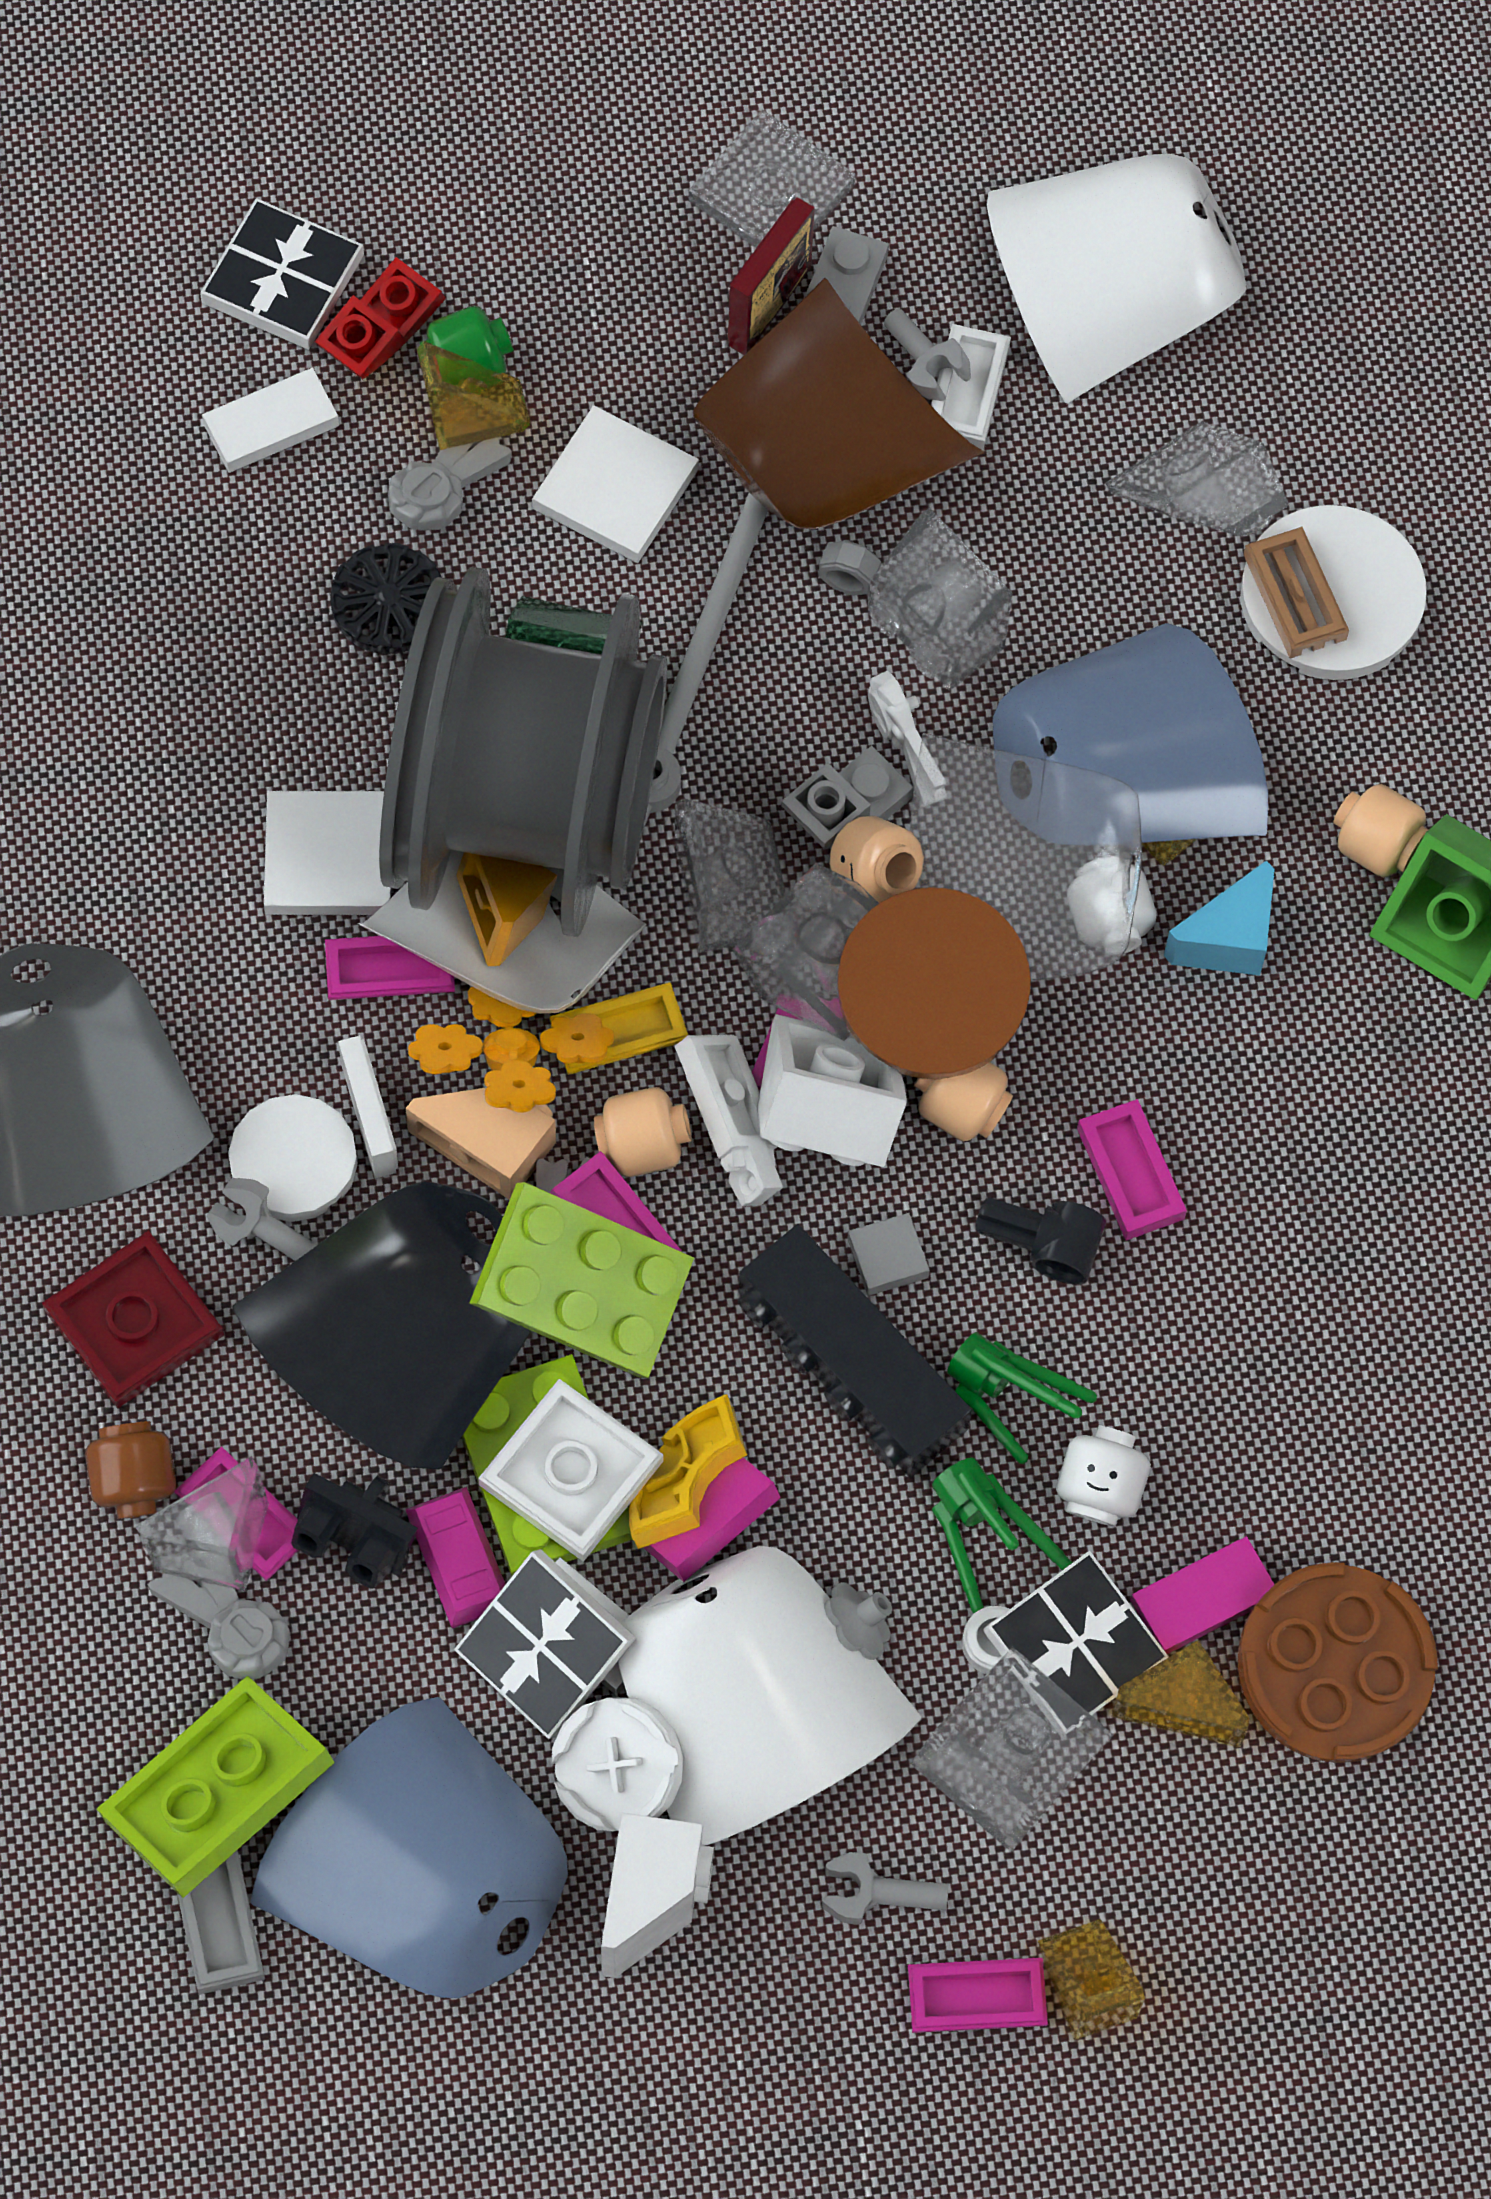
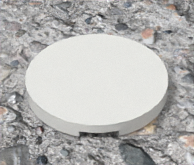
(1371, 578)

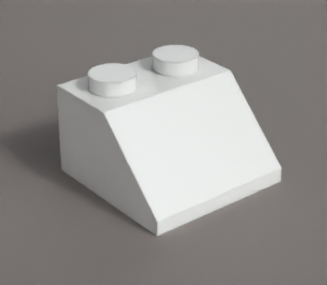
(828, 1095)
(653, 1887)

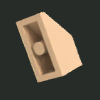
(483, 1139)

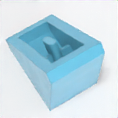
(1229, 929)

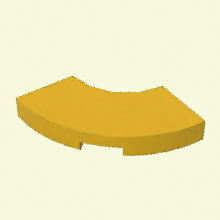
(693, 1457)

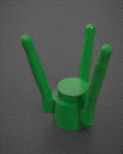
(989, 1368)
(972, 1498)

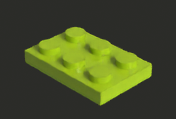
(582, 1280)
(489, 1432)
(215, 1786)

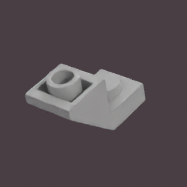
(833, 799)

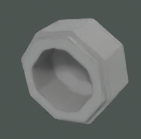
(848, 567)

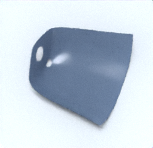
(1156, 719)
(403, 1847)

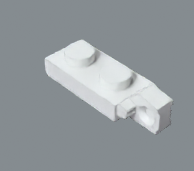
(728, 1106)

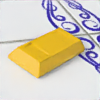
(639, 1023)

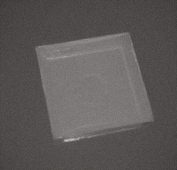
(762, 175)

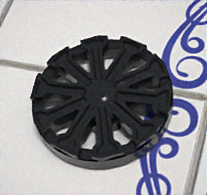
(383, 598)

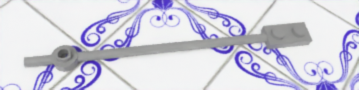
(853, 269)

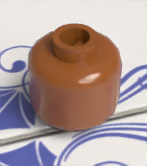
(130, 1469)

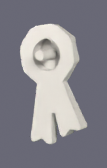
(894, 717)

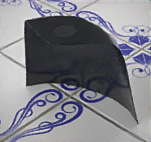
(383, 1324)

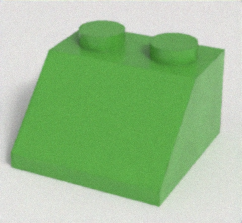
(1444, 908)

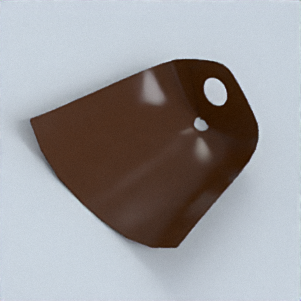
(825, 419)

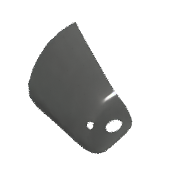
(88, 1088)

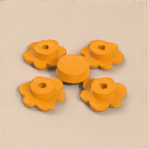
(510, 1051)

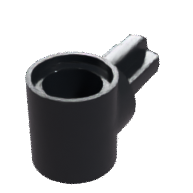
(1060, 1239)

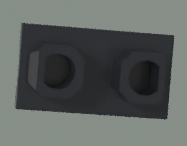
(357, 1522)

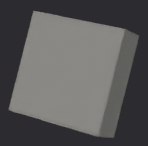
(888, 1254)

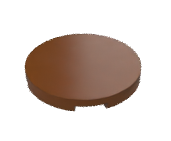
(933, 982)
(1337, 1662)

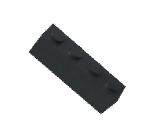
(852, 1352)

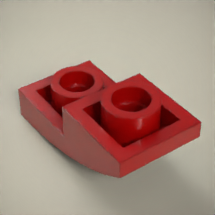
(382, 321)

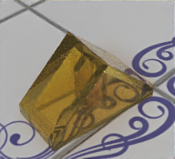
(468, 399)
(1185, 1698)
(1091, 1979)

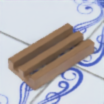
(1313, 635)

